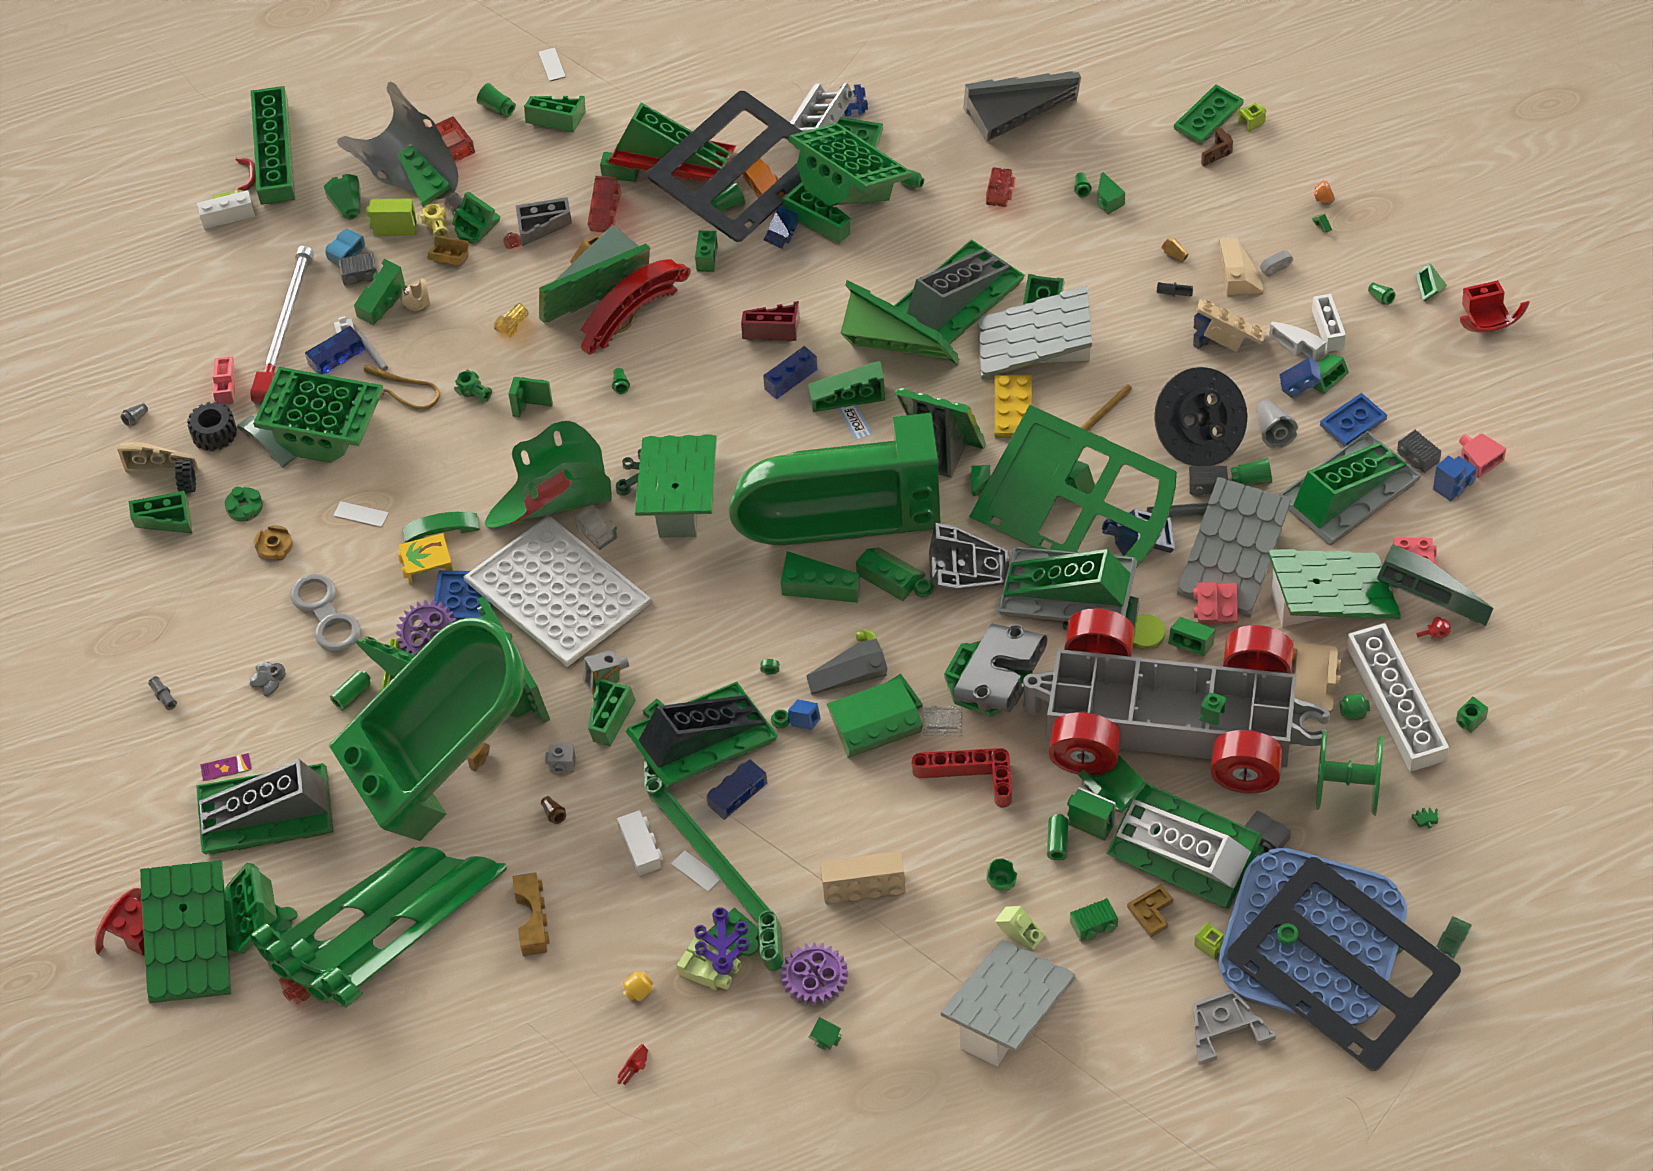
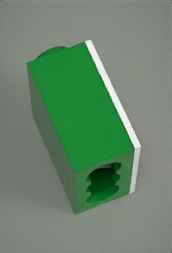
(1091, 813)

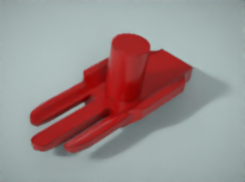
(633, 1064)

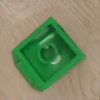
(1042, 287)

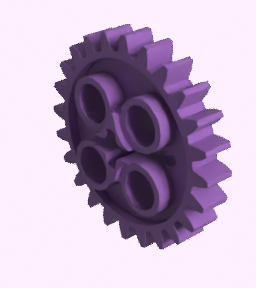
(427, 614)
(831, 965)

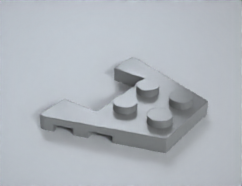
(1222, 1016)

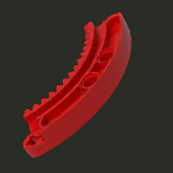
(632, 292)

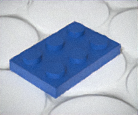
(1353, 419)

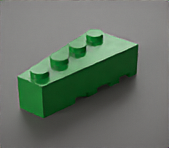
(848, 388)
(818, 580)

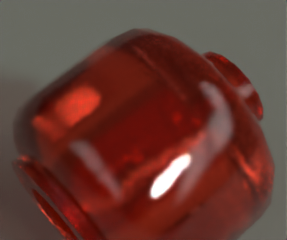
(512, 240)

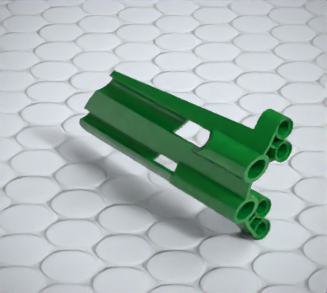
(414, 886)

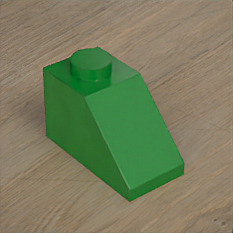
(1109, 194)

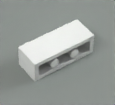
(226, 209)
(1328, 322)
(640, 843)

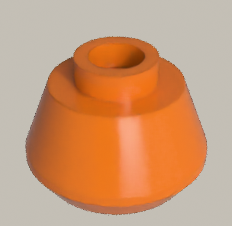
(1324, 193)

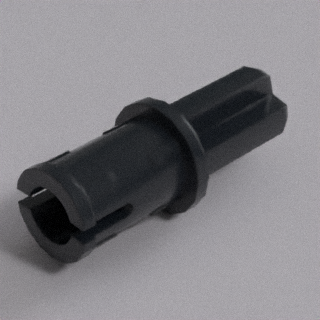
(1174, 289)

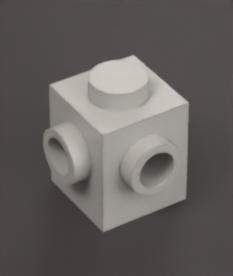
(561, 758)

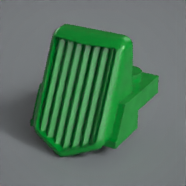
(474, 219)

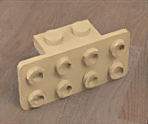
(1227, 328)
(1317, 674)

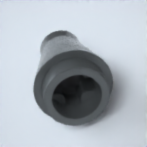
(133, 414)

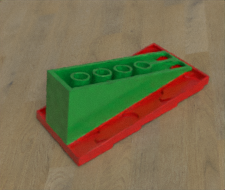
(655, 135)

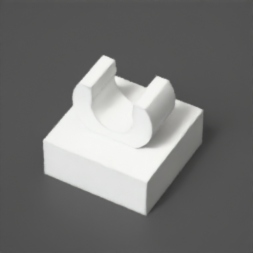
(342, 324)

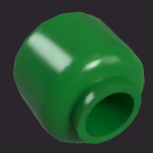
(1354, 707)

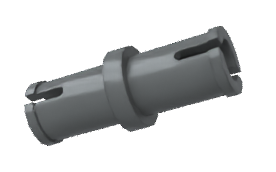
(162, 693)

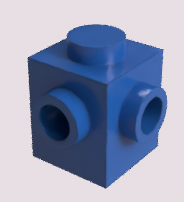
(804, 714)

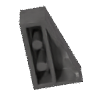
(542, 218)

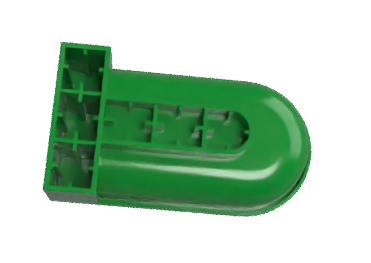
(843, 490)
(430, 723)

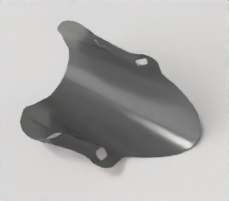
(404, 130)

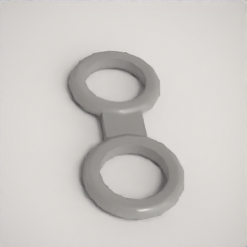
(325, 612)

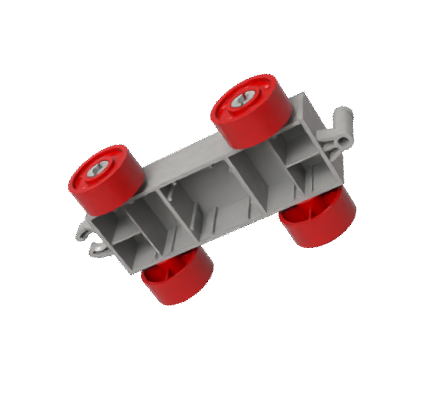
(1124, 702)

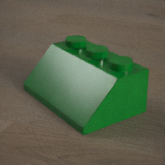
(888, 572)

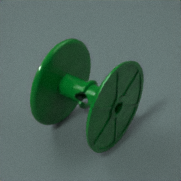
(1350, 773)

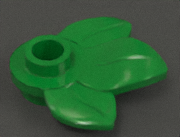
(284, 916)

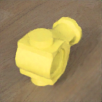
(434, 217)

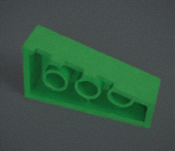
(816, 215)

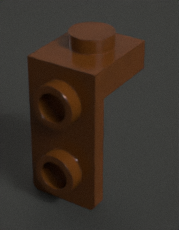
(1223, 148)

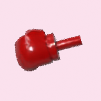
(1438, 629)

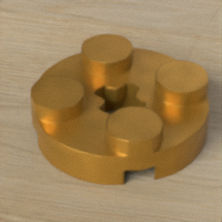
(277, 551)

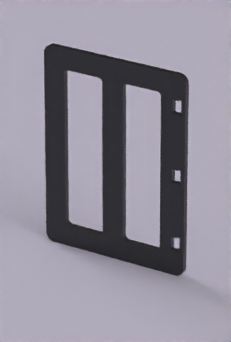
(700, 200)
(1407, 1010)

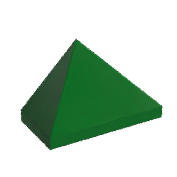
(1429, 282)

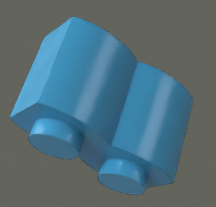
(346, 245)

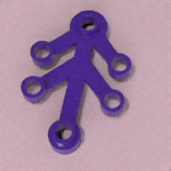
(722, 962)

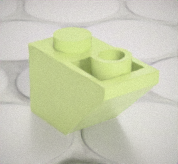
(1019, 927)

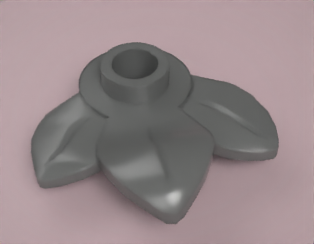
(267, 677)

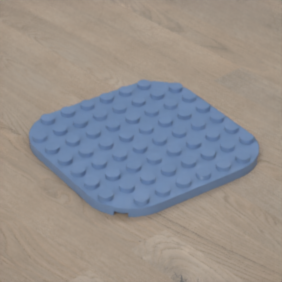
(1261, 883)

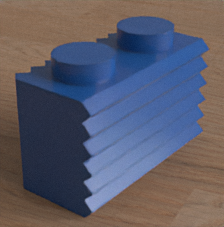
(1300, 377)

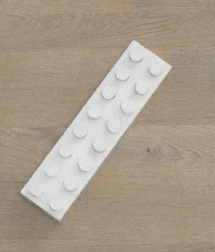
(1397, 697)

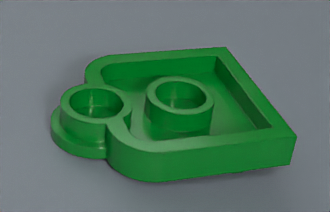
(752, 935)

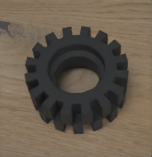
(185, 475)

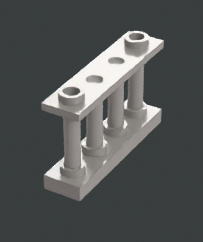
(814, 103)

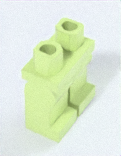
(701, 969)

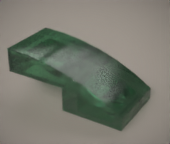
(1453, 937)

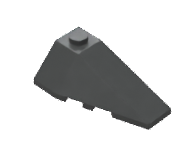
(855, 665)

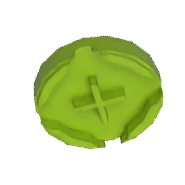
(1149, 632)

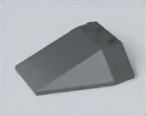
(964, 560)

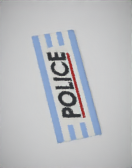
(855, 421)

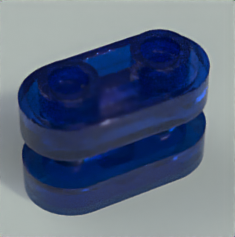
(861, 104)

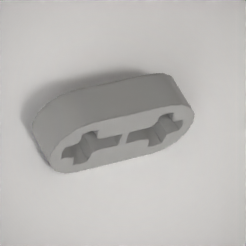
(1276, 263)

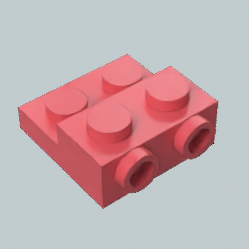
(1216, 603)

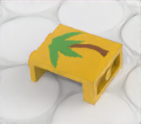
(424, 555)

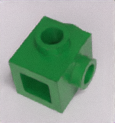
(825, 1034)

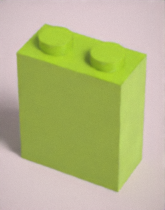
(392, 217)

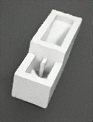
(1298, 340)

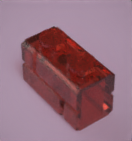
(1000, 186)

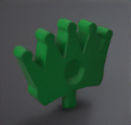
(1426, 818)

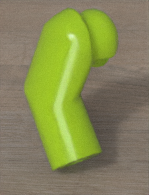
(865, 635)

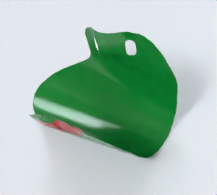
(556, 478)

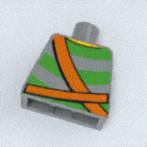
(604, 667)

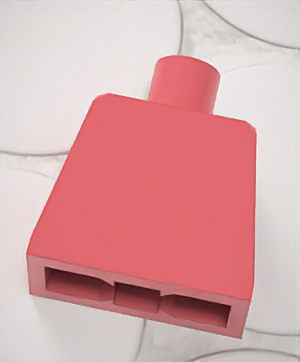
(1482, 453)

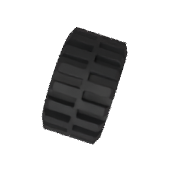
(216, 436)

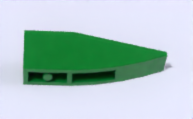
(386, 656)

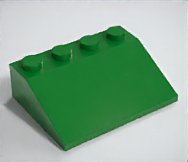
(875, 717)

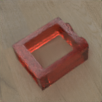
(463, 148)

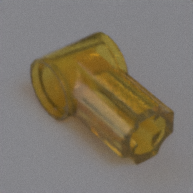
(509, 323)

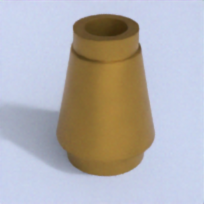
(1174, 249)

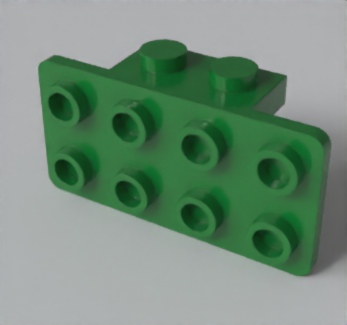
(1118, 785)

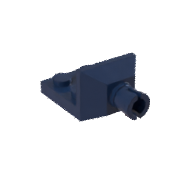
(1126, 538)

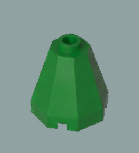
(344, 195)

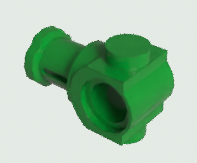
(469, 385)

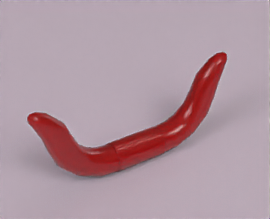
(252, 173)

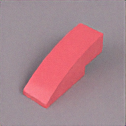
(224, 380)

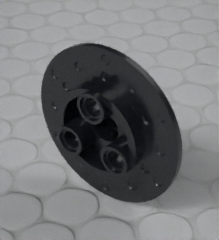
(1187, 419)

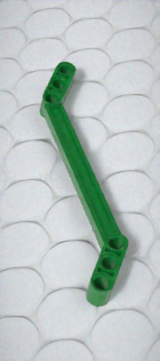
(769, 926)

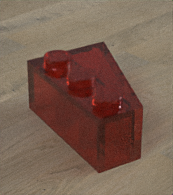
(604, 203)

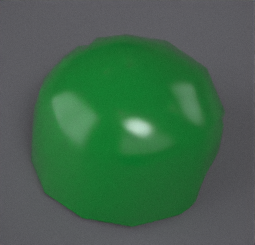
(1001, 874)

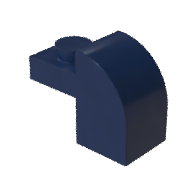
(1200, 324)

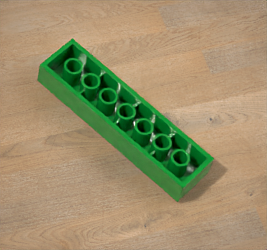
(272, 145)

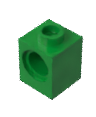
(1476, 709)

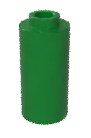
(350, 689)
(1057, 837)

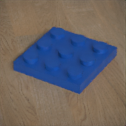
(457, 594)

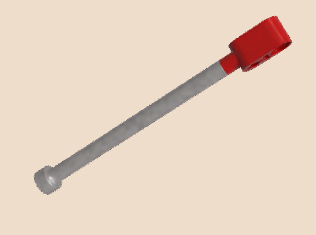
(263, 380)

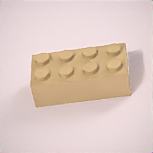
(862, 877)

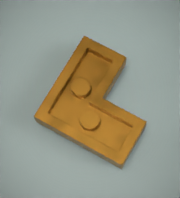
(1146, 909)

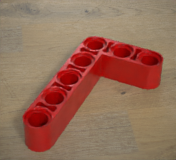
(970, 766)

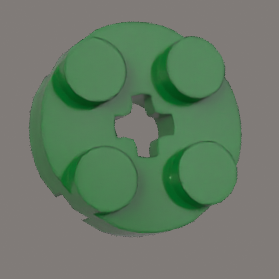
(241, 495)

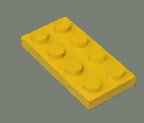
(1012, 399)

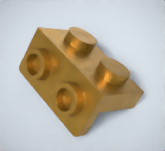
(449, 250)

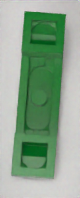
(441, 523)

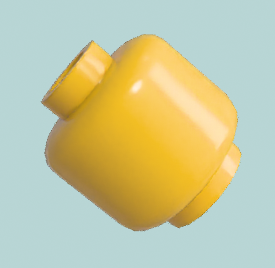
(637, 986)

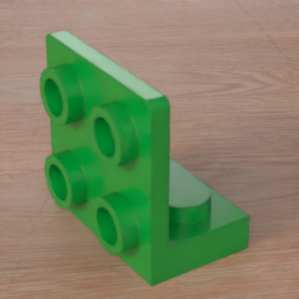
(529, 391)

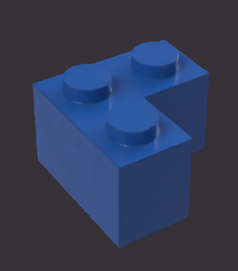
(1453, 477)

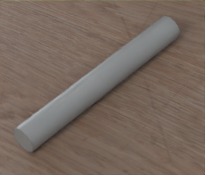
(373, 352)

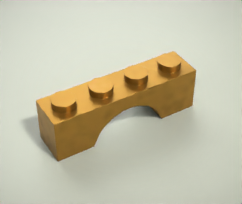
(532, 934)

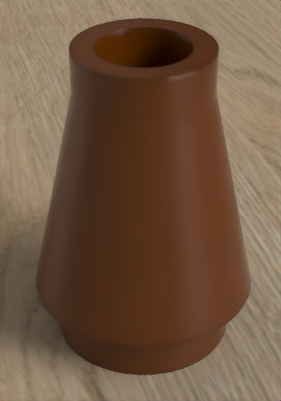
(553, 810)

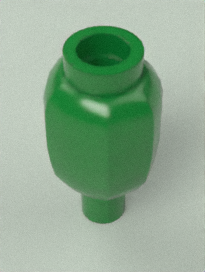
(915, 181)

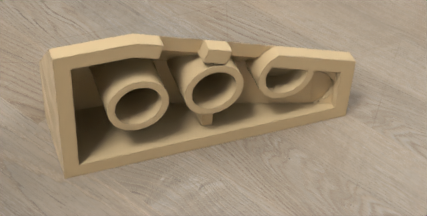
(1238, 269)
(148, 457)

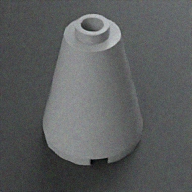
(1275, 424)

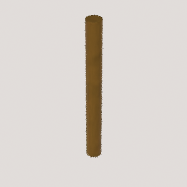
(1109, 405)

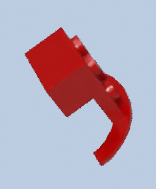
(1487, 309)
(124, 920)

